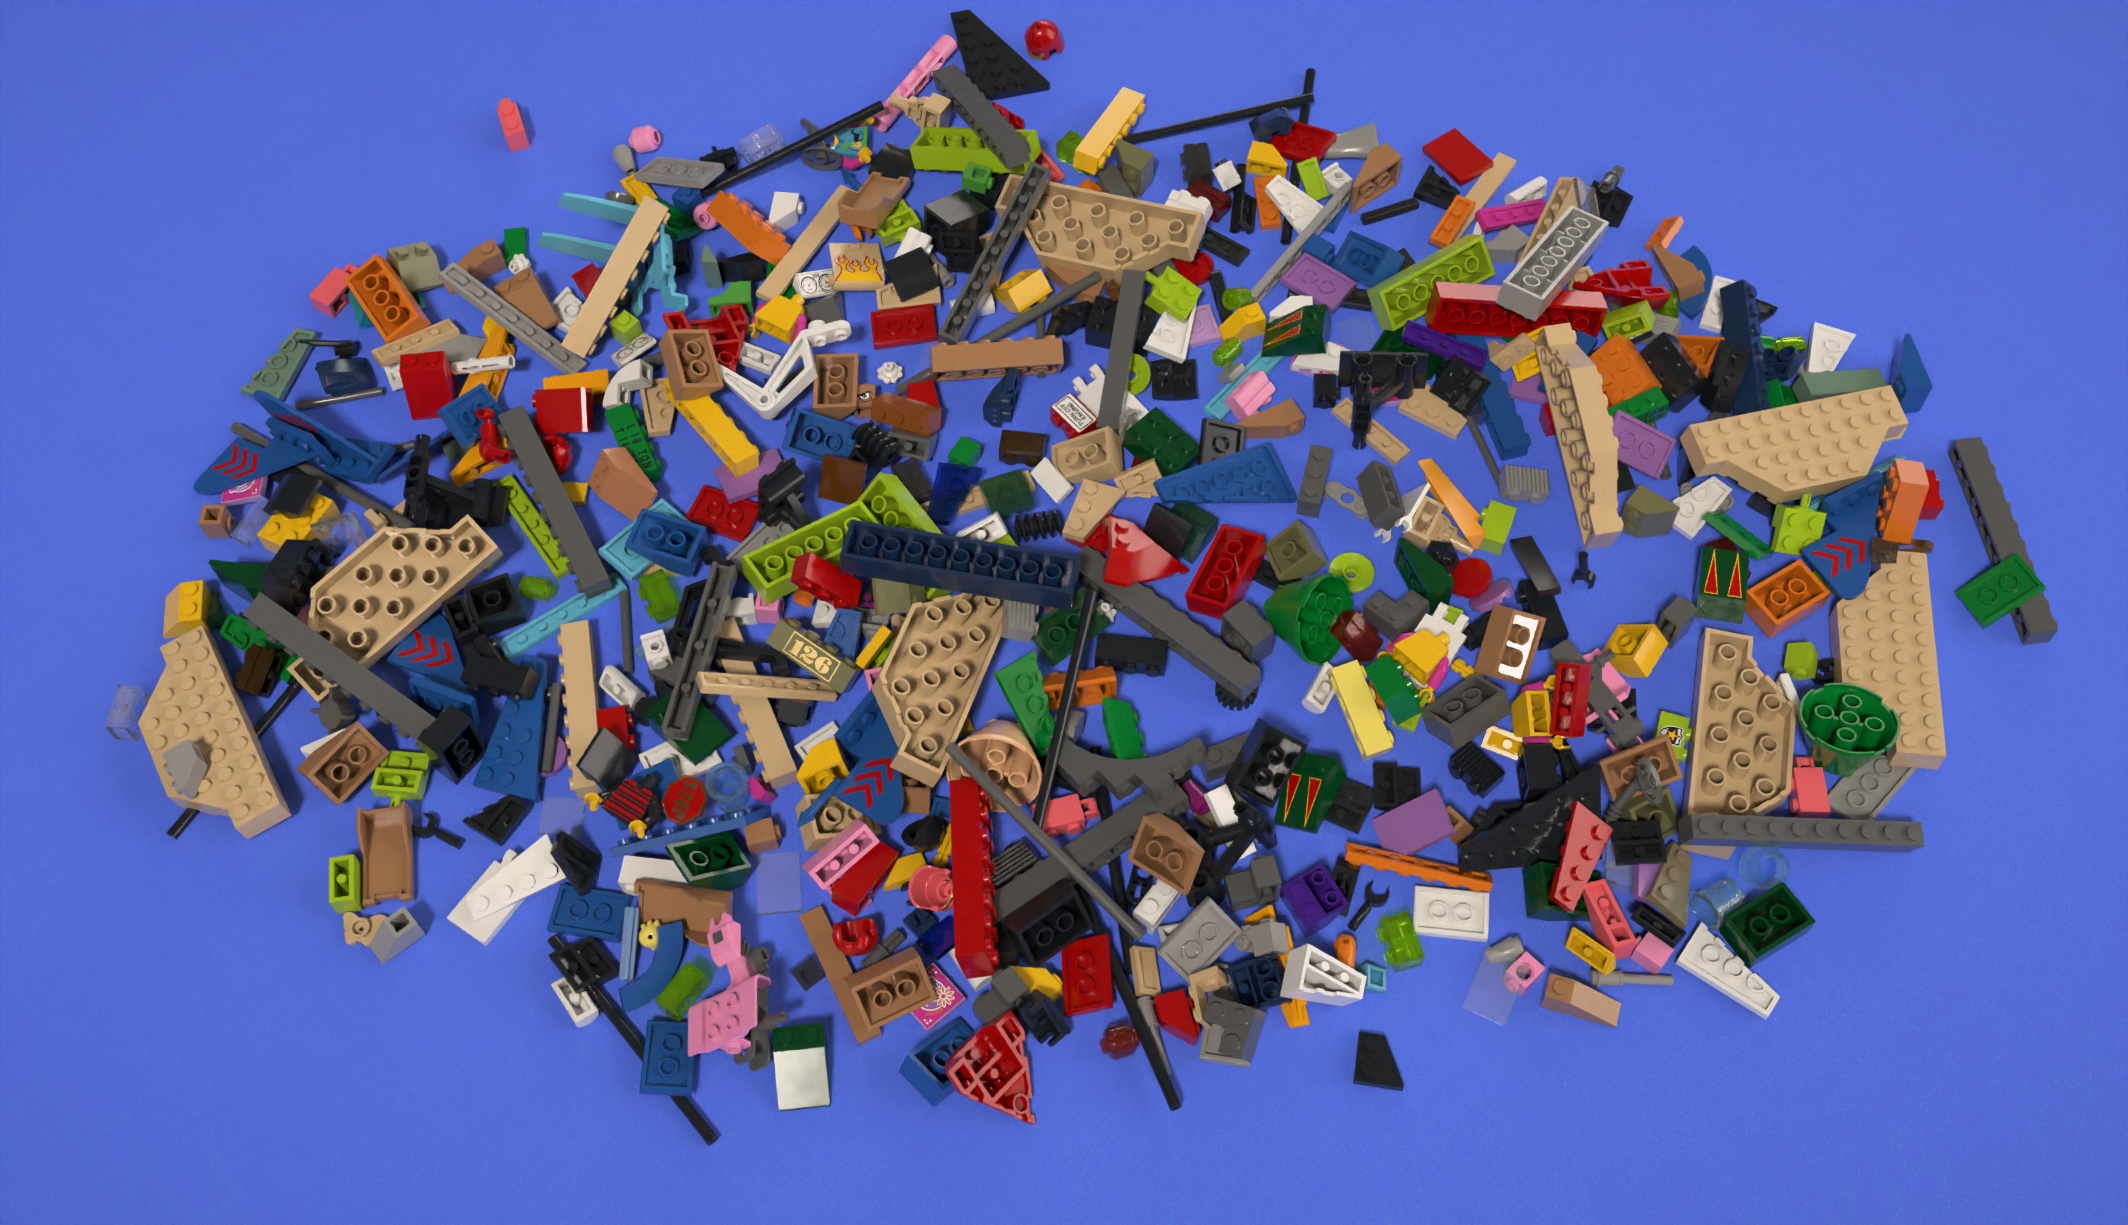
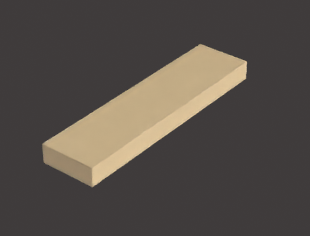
(415, 342)
(1378, 437)

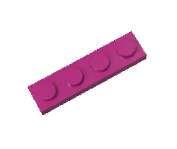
(1511, 214)

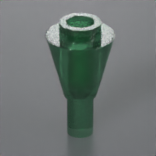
(217, 612)

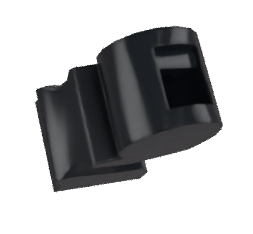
(646, 703)

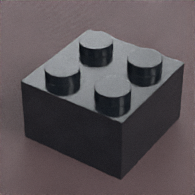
(495, 605)
(1536, 771)

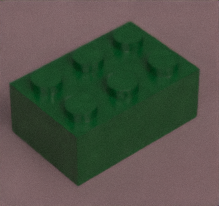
(1164, 441)
(1766, 925)

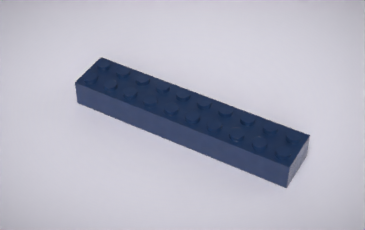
(960, 564)

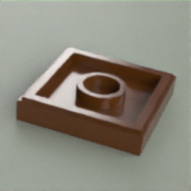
(842, 479)

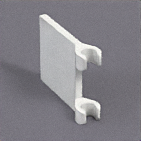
(1410, 503)

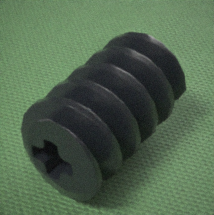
(875, 443)
(1037, 525)

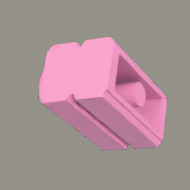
(1250, 395)

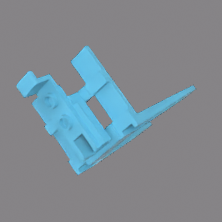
(660, 256)

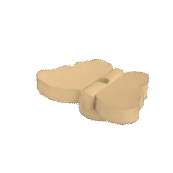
(354, 925)

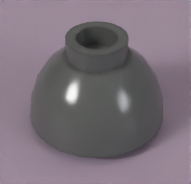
(619, 197)

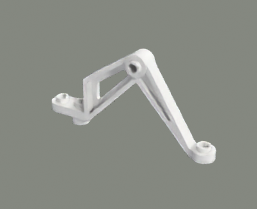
(767, 400)

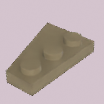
(1672, 885)

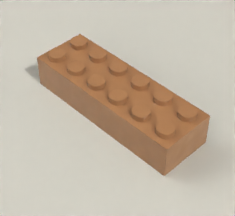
(995, 359)

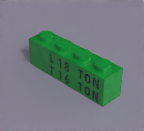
(1646, 406)
(630, 435)

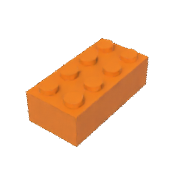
(749, 227)

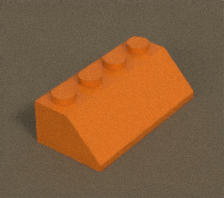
(386, 299)
(1089, 690)

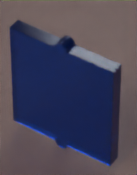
(939, 939)

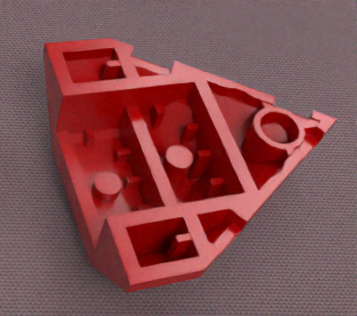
(1627, 285)
(725, 331)
(1135, 555)
(994, 1069)

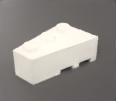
(1320, 978)

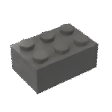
(1465, 711)

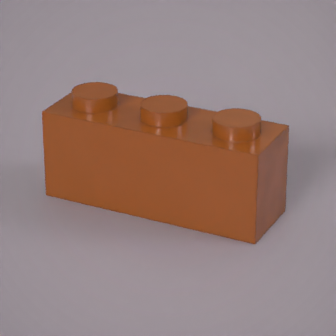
(906, 413)

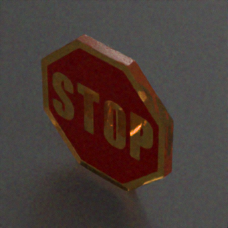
(685, 800)

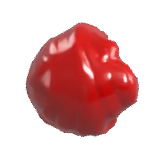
(558, 451)
(855, 937)

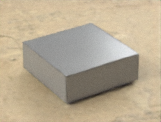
(1231, 373)

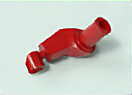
(491, 442)

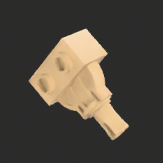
(924, 111)
(1432, 524)

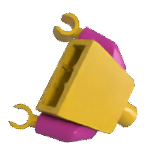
(779, 318)
(1422, 657)
(1532, 715)

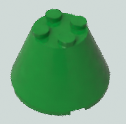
(1306, 612)
(1846, 727)

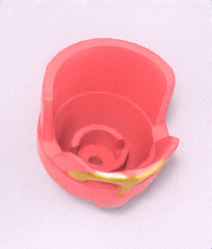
(931, 888)

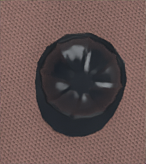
(924, 834)

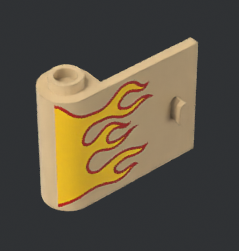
(856, 267)

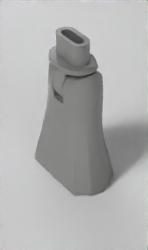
(1353, 143)

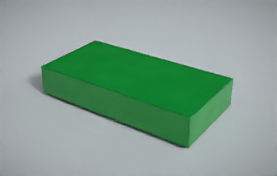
(515, 243)

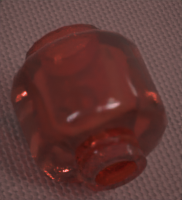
(1119, 1041)

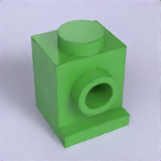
(977, 178)

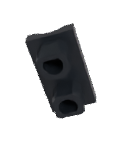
(725, 156)

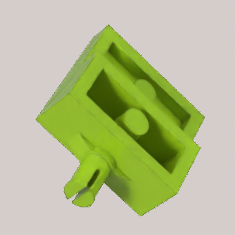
(897, 224)
(1171, 294)
(1796, 526)
(402, 776)

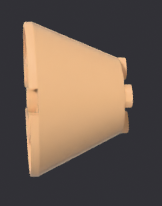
(1005, 757)

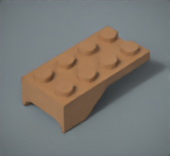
(872, 201)
(386, 854)
(682, 903)

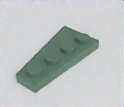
(282, 367)

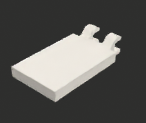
(1091, 395)
(1435, 625)
(487, 928)

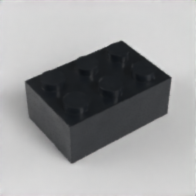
(1101, 324)
(1675, 371)
(292, 575)
(453, 744)
(1265, 763)
(1048, 924)

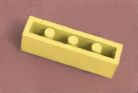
(1360, 710)

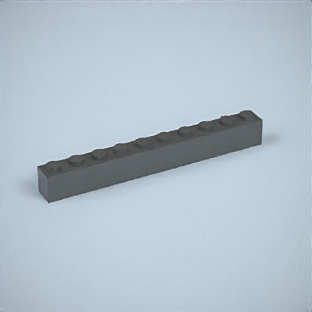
(982, 116)
(995, 255)
(555, 503)
(1999, 531)
(1169, 625)
(338, 667)
(1800, 833)
(1088, 850)

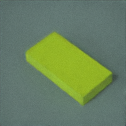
(1312, 179)

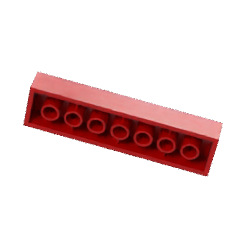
(1474, 311)
(972, 879)

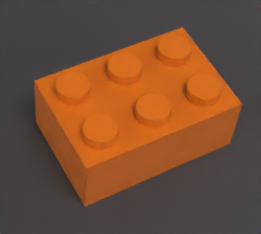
(1623, 369)
(1902, 500)
(1785, 598)

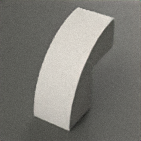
(631, 377)

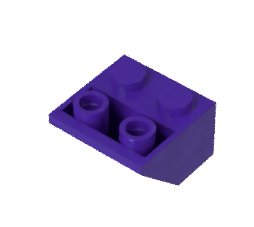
(1313, 900)

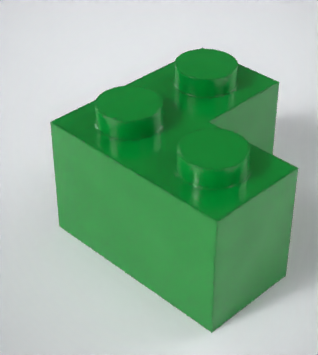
(1393, 690)

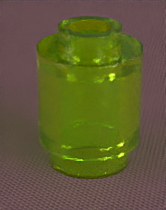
(1237, 297)
(1671, 307)
(1795, 341)
(1227, 352)
(537, 588)

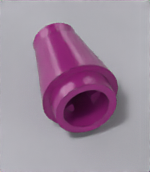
(1196, 798)

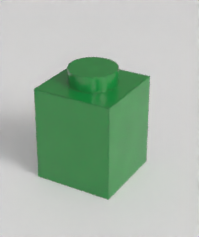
(965, 452)

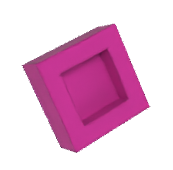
(760, 790)

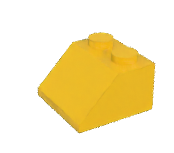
(1022, 290)
(186, 608)
(1636, 649)
(822, 766)

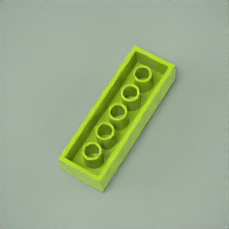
(954, 147)
(1409, 291)
(895, 506)
(772, 564)

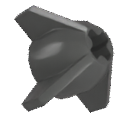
(336, 711)

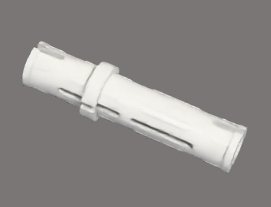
(476, 365)

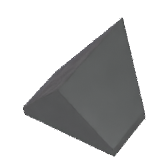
(826, 308)

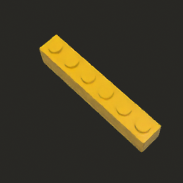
(1112, 124)
(718, 432)

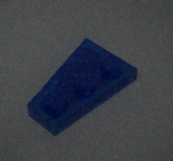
(950, 491)

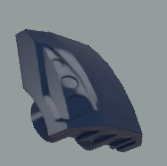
(1272, 121)
(1782, 364)
(343, 375)
(1002, 400)
(1259, 982)

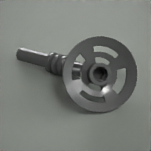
(821, 154)
(1646, 781)

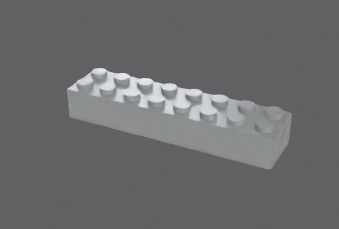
(1552, 263)

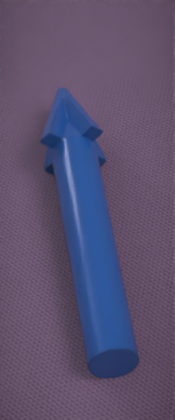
(848, 178)
(808, 814)

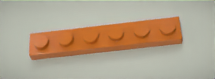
(1409, 865)

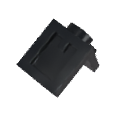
(681, 259)

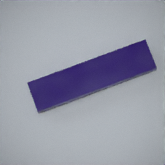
(1443, 344)

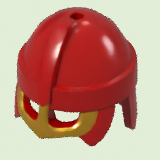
(1042, 38)

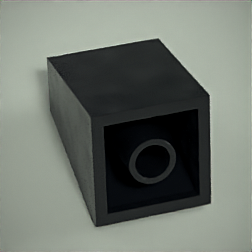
(954, 213)

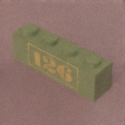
(814, 655)

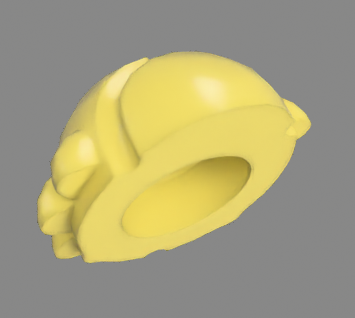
(646, 930)

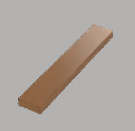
(836, 969)

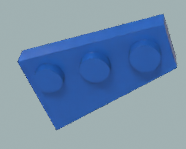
(845, 631)

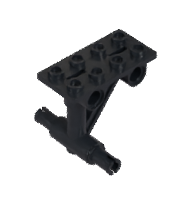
(1390, 371)
(781, 497)
(446, 503)
(1249, 828)

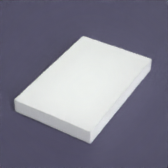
(683, 766)
(1451, 913)

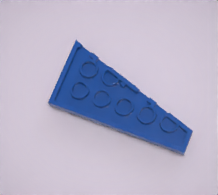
(1237, 478)
(517, 744)
(692, 830)

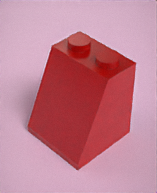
(427, 383)
(563, 410)

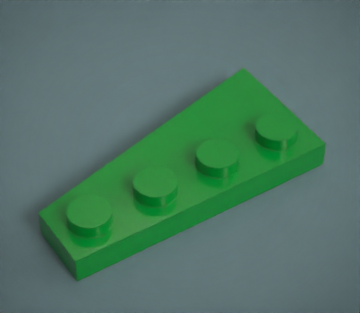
(242, 635)
(1025, 694)

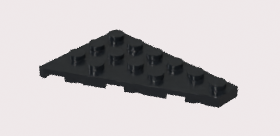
(992, 62)
(1534, 830)

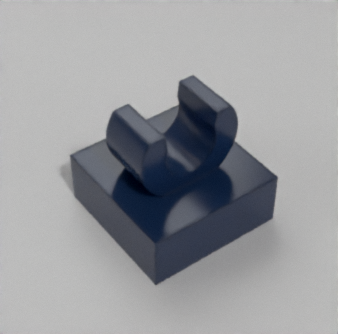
(919, 922)

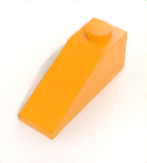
(473, 466)

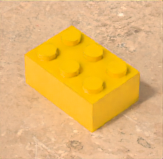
(281, 528)

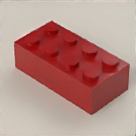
(1225, 571)

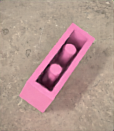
(840, 853)

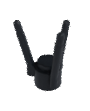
(341, 348)

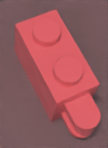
(512, 125)
(332, 292)
(1808, 790)
(1066, 815)

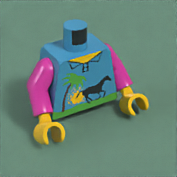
(853, 145)

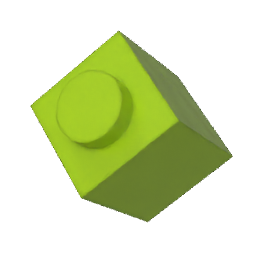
(625, 327)
(1801, 660)

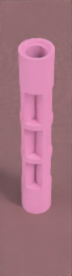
(916, 80)

